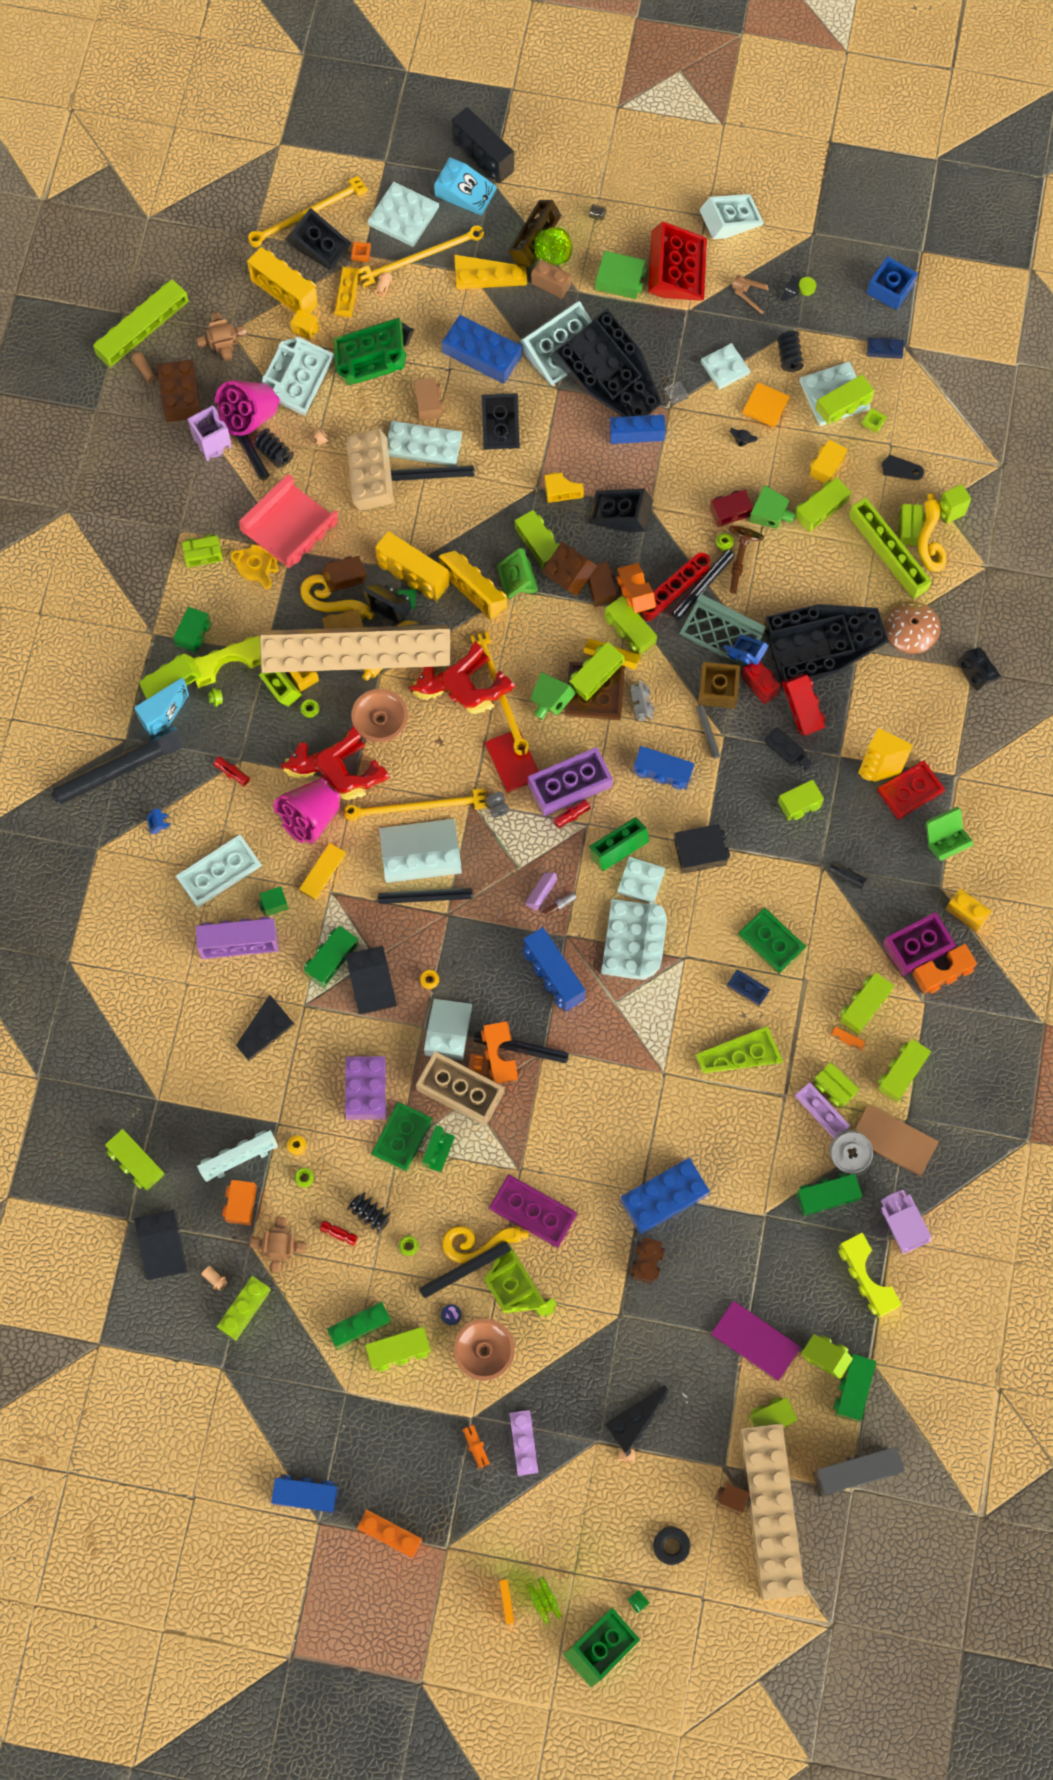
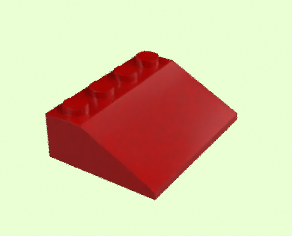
(677, 263)

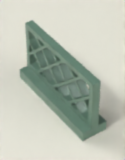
(726, 615)

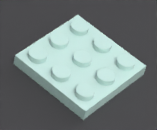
(403, 214)
(824, 382)

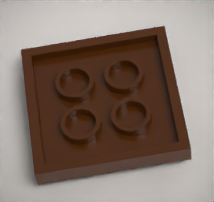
(604, 703)

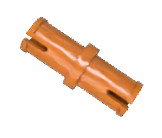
(476, 1446)

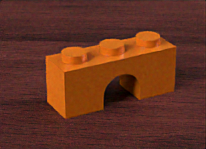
(633, 587)
(931, 978)
(500, 1069)
(389, 1534)

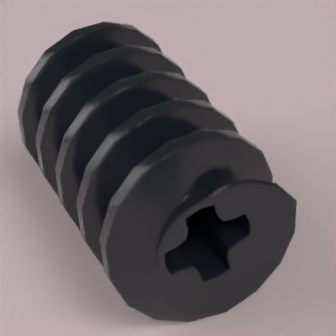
(790, 351)
(273, 448)
(369, 1212)

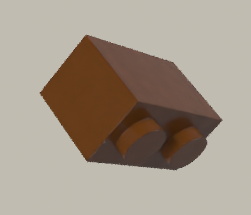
(344, 573)
(602, 586)
(732, 1498)

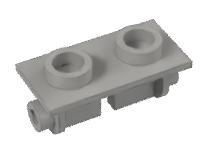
(645, 707)

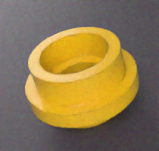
(429, 973)
(296, 1151)

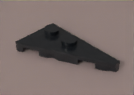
(630, 1424)

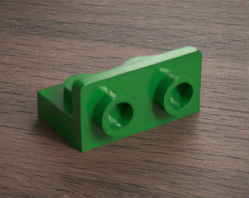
(438, 1150)

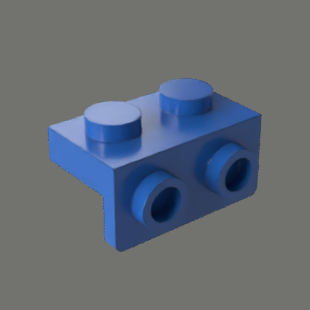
(747, 650)

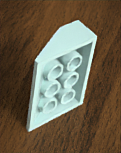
(550, 336)
(420, 850)

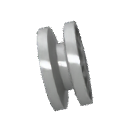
(851, 1163)

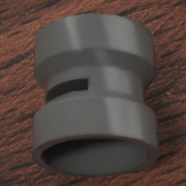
(497, 804)

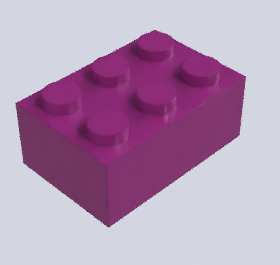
(919, 944)

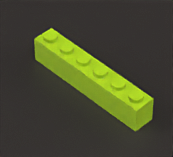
(140, 323)
(889, 548)

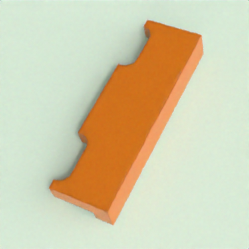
(848, 1038)

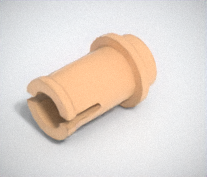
(384, 281)
(214, 1278)

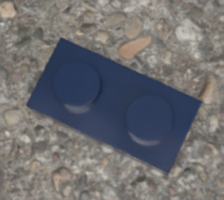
(885, 348)
(748, 987)

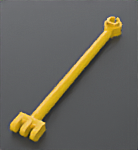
(356, 186)
(417, 256)
(519, 741)
(476, 799)

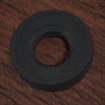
(662, 1555)

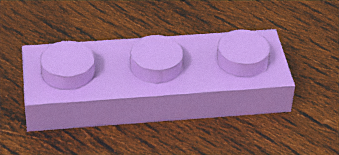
(821, 1110)
(523, 1443)

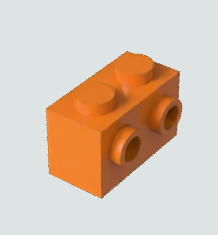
(240, 1202)

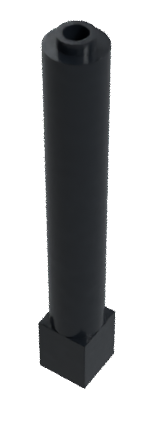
(162, 744)

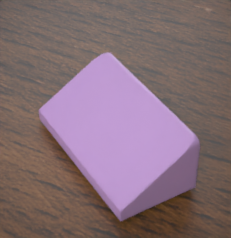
(541, 890)

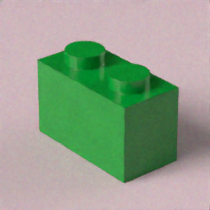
(192, 629)

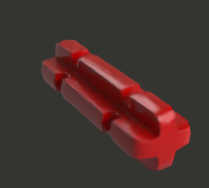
(338, 1233)

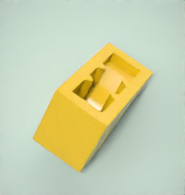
(561, 489)

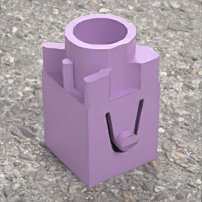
(210, 436)
(905, 1221)

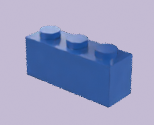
(637, 429)
(663, 768)
(304, 1494)

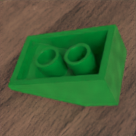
(601, 1647)

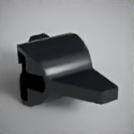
(791, 289)
(742, 437)

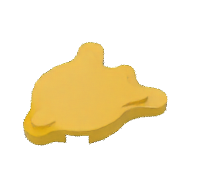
(255, 564)

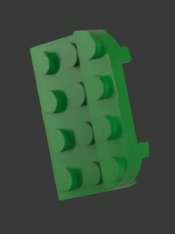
(370, 352)

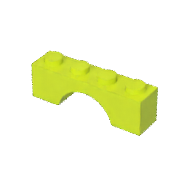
(245, 652)
(880, 1298)

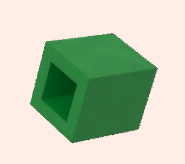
(273, 901)

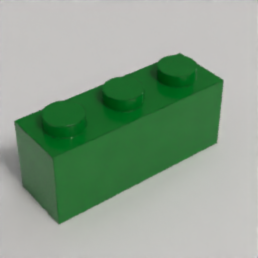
(619, 844)
(330, 956)
(828, 1194)
(359, 1325)
(854, 1388)

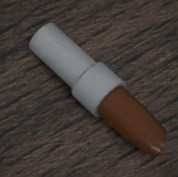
(559, 904)

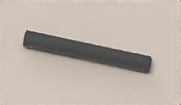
(708, 731)

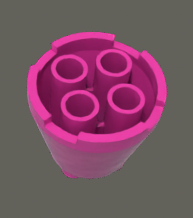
(245, 405)
(307, 810)

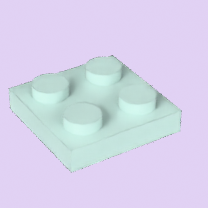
(725, 366)
(641, 880)

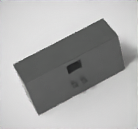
(858, 1471)

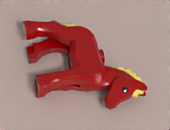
(458, 684)
(332, 769)

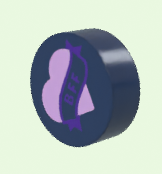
(451, 1315)

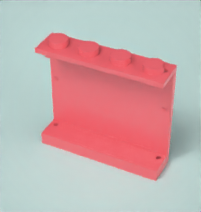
(287, 522)

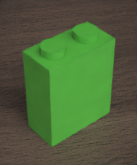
(621, 275)

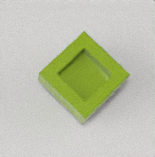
(874, 420)
(548, 1310)

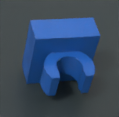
(155, 821)

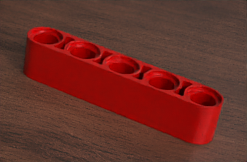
(679, 579)

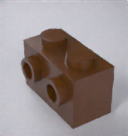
(646, 1268)

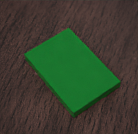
(772, 940)
(402, 1136)

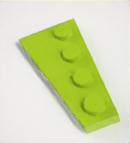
(743, 1052)

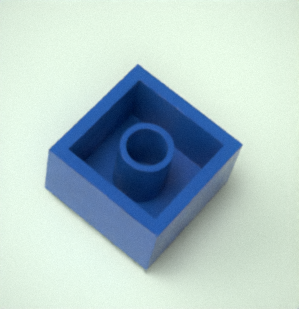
(892, 283)

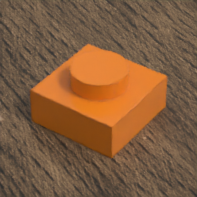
(361, 252)

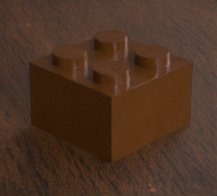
(569, 568)

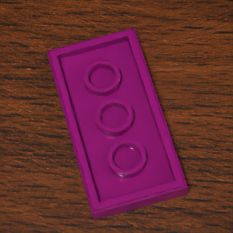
(533, 1211)
(755, 1341)

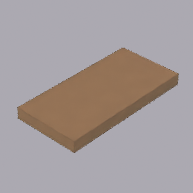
(896, 1140)

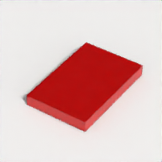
(511, 767)
(911, 790)

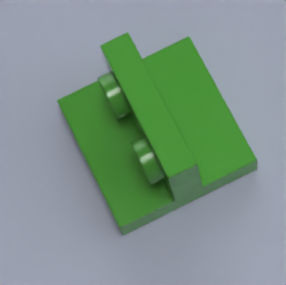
(517, 574)

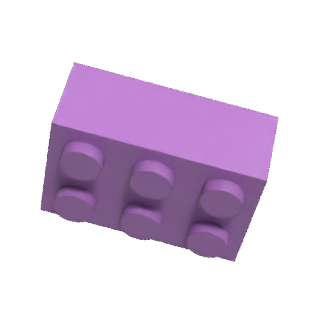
(365, 1088)

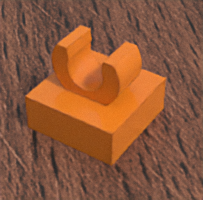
(479, 1064)

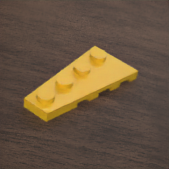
(487, 273)

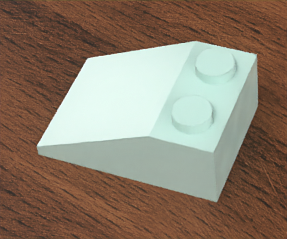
(730, 215)
(448, 1029)

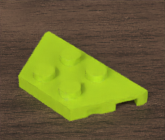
(513, 1285)

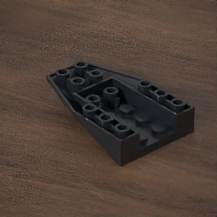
(609, 367)
(823, 639)

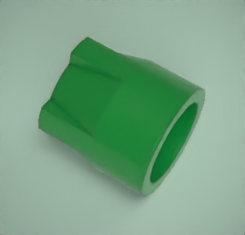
(638, 1601)

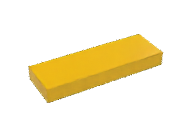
(347, 292)
(631, 659)
(322, 871)

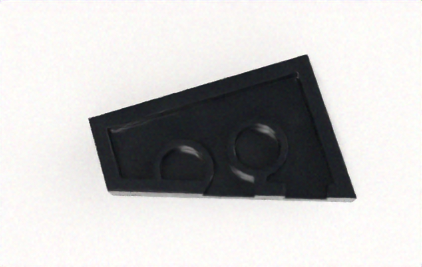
(264, 1029)

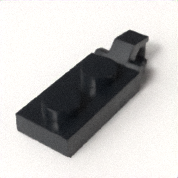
(787, 749)

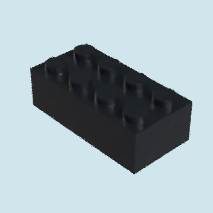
(482, 145)

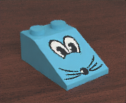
(464, 187)
(160, 709)

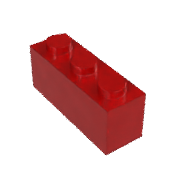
(804, 704)

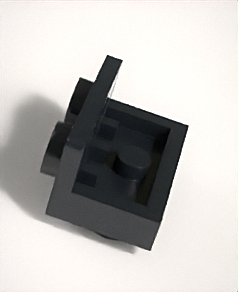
(978, 668)

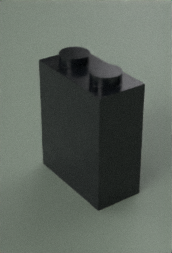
(701, 848)

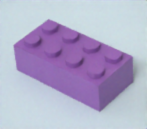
(570, 781)
(237, 938)

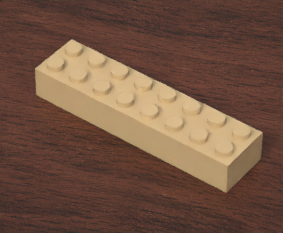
(772, 1512)

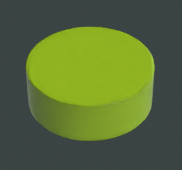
(807, 286)

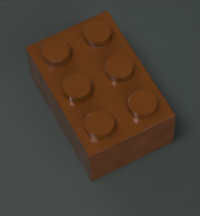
(179, 390)

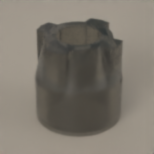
(597, 212)

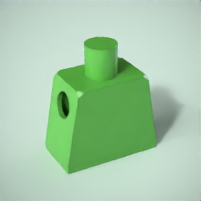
(771, 509)
(550, 695)

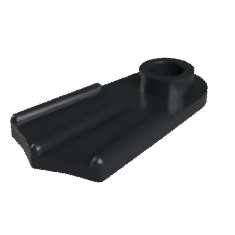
(901, 468)

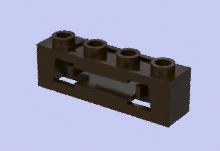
(548, 219)

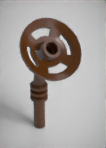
(745, 536)

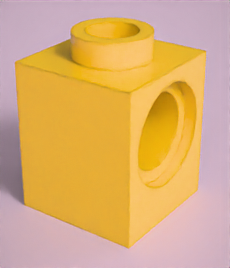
(304, 324)

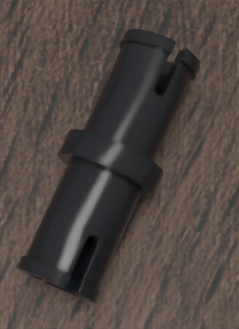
(847, 875)

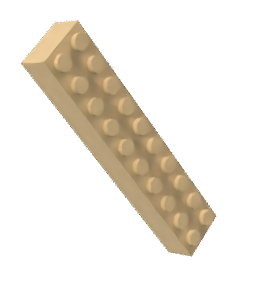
(354, 648)

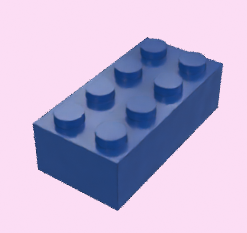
(481, 349)
(553, 969)
(664, 1196)

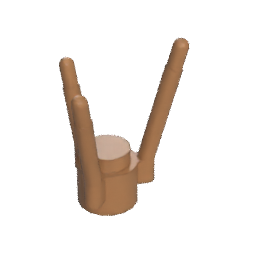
(742, 284)

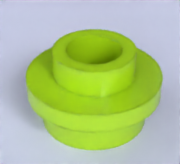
(724, 546)
(215, 697)
(309, 703)
(304, 1171)
(408, 1239)

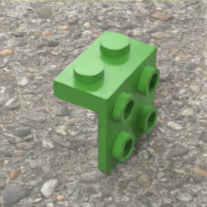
(947, 834)

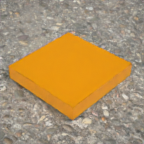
(766, 404)
(509, 1618)

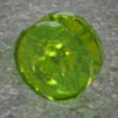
(553, 246)
(544, 1600)

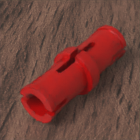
(231, 771)
(571, 814)

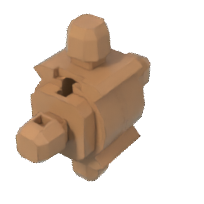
(221, 336)
(278, 1245)

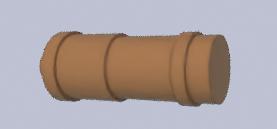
(142, 365)

